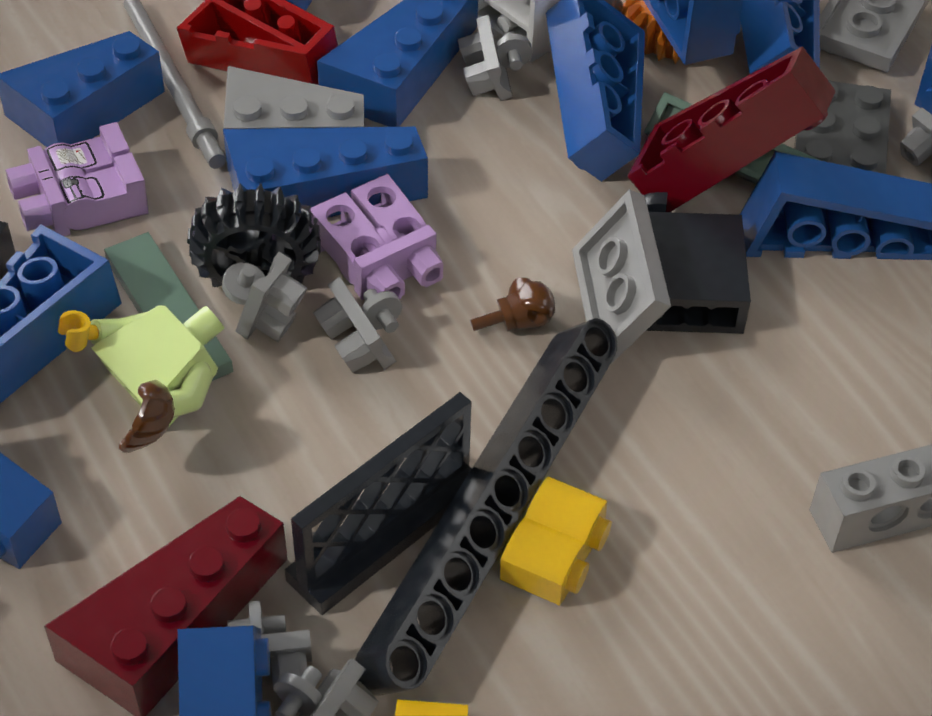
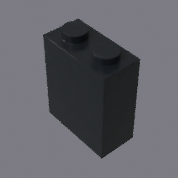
(702, 272)

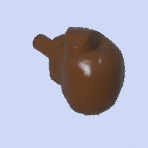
(525, 307)

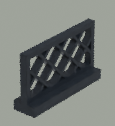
(381, 524)

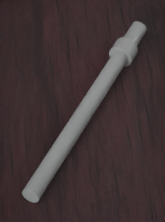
(199, 128)

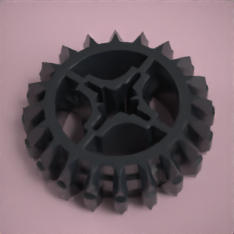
(252, 230)

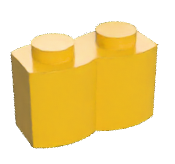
(554, 540)

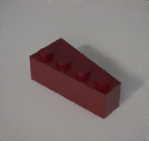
(732, 128)
(127, 630)

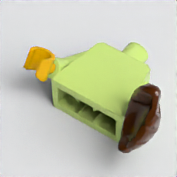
(154, 361)

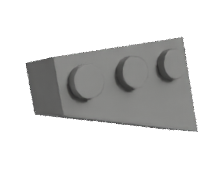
(272, 101)

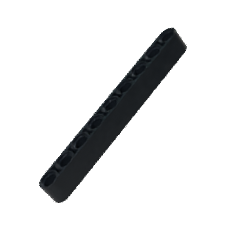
(485, 511)

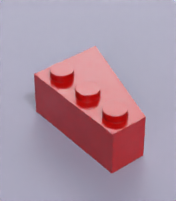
(257, 37)

